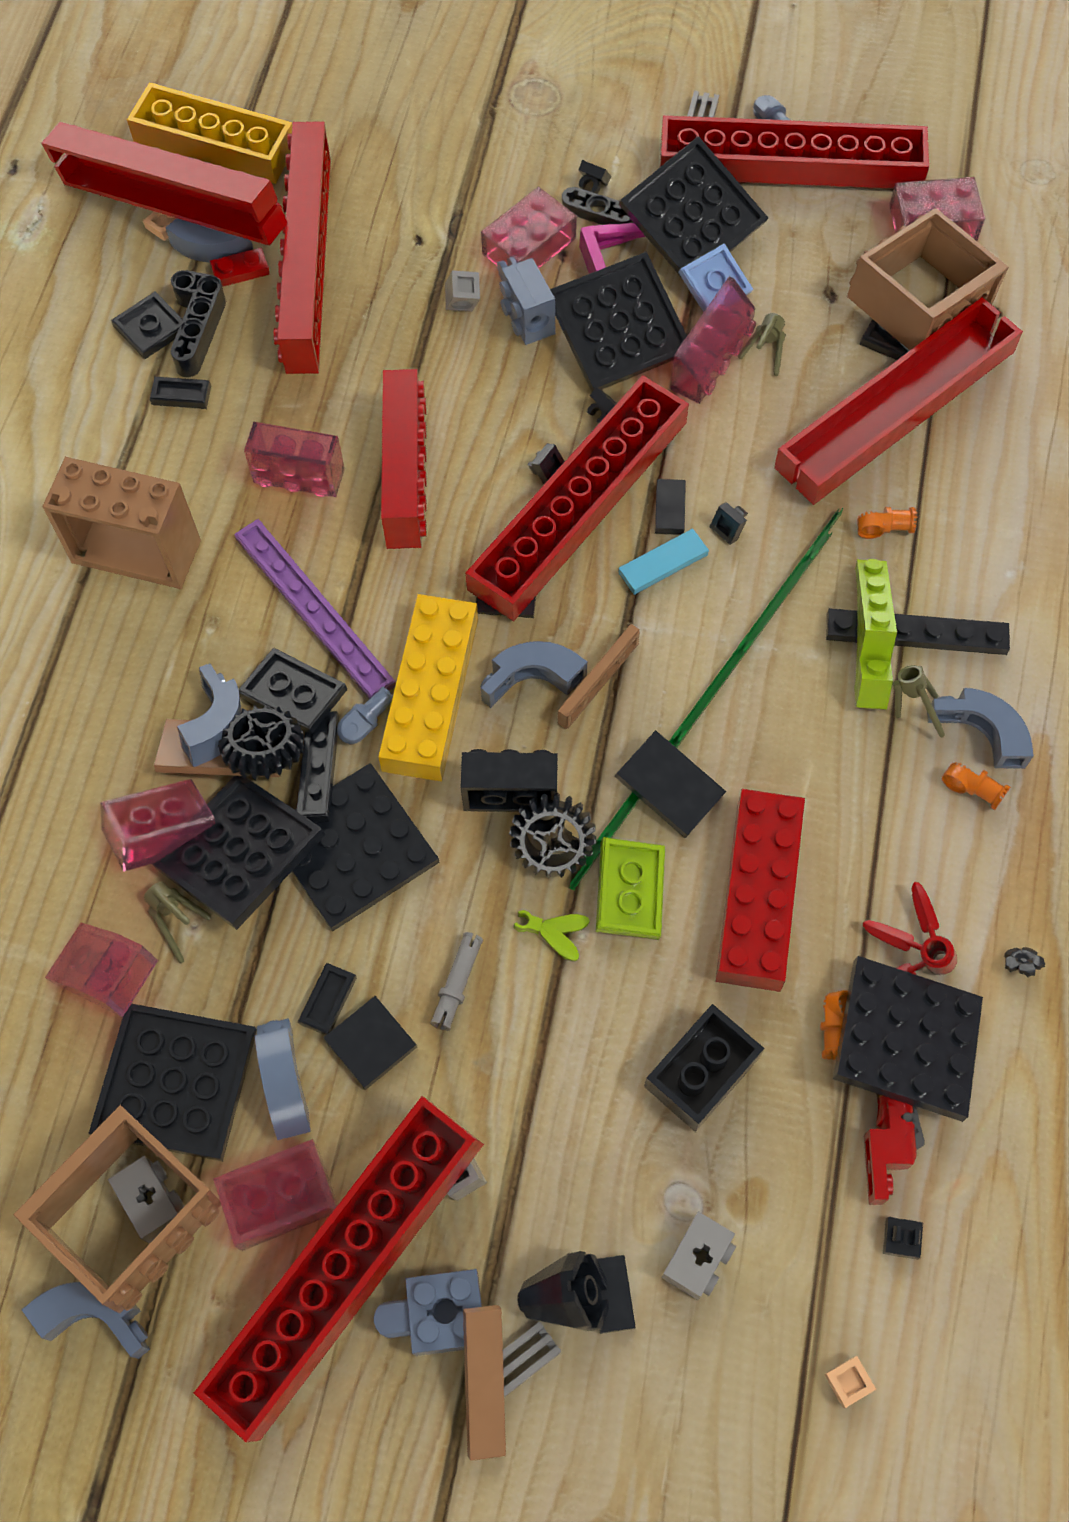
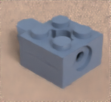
(526, 299)
(431, 1311)

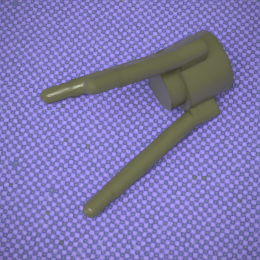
(769, 332)
(913, 684)
(164, 901)

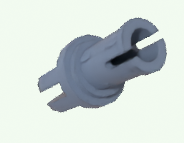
(769, 108)
(363, 718)

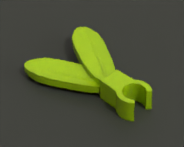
(553, 931)

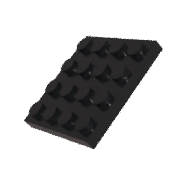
(692, 207)
(618, 321)
(365, 852)
(243, 853)
(909, 1038)
(177, 1078)

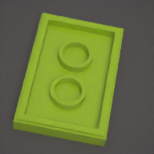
(630, 888)

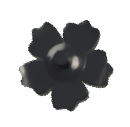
(1025, 960)

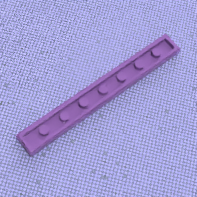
(314, 609)

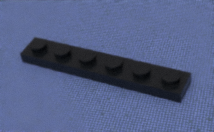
(929, 632)

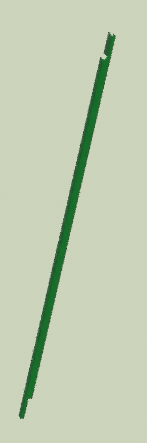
(716, 684)

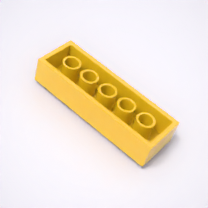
(210, 131)
(429, 688)

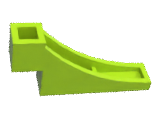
(874, 635)

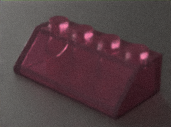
(713, 342)

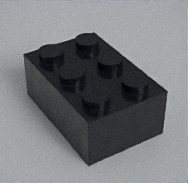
(506, 779)
(703, 1067)

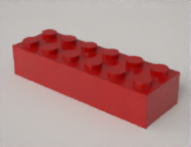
(403, 459)
(760, 890)

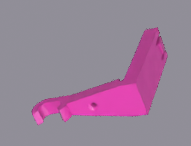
(603, 236)

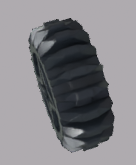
(261, 742)
(574, 848)

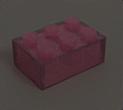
(953, 197)
(530, 229)
(294, 459)
(276, 1195)

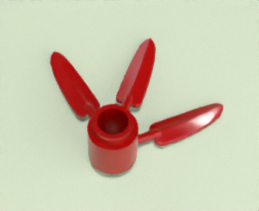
(930, 948)

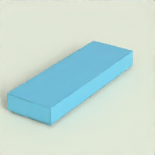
(663, 561)

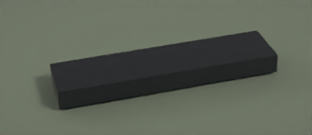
(318, 770)

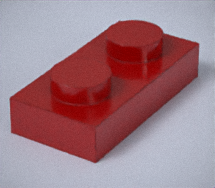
(240, 267)

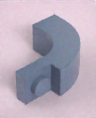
(203, 242)
(533, 661)
(994, 718)
(202, 735)
(281, 1079)
(71, 1302)

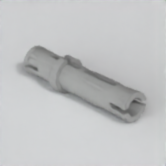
(452, 993)

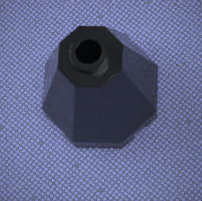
(567, 1293)

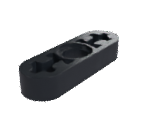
(592, 199)

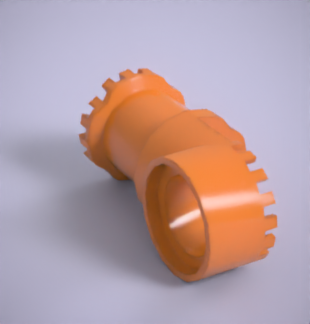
(876, 524)
(964, 780)
(833, 1022)

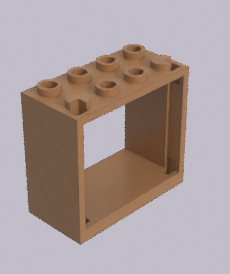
(948, 251)
(123, 522)
(79, 1174)

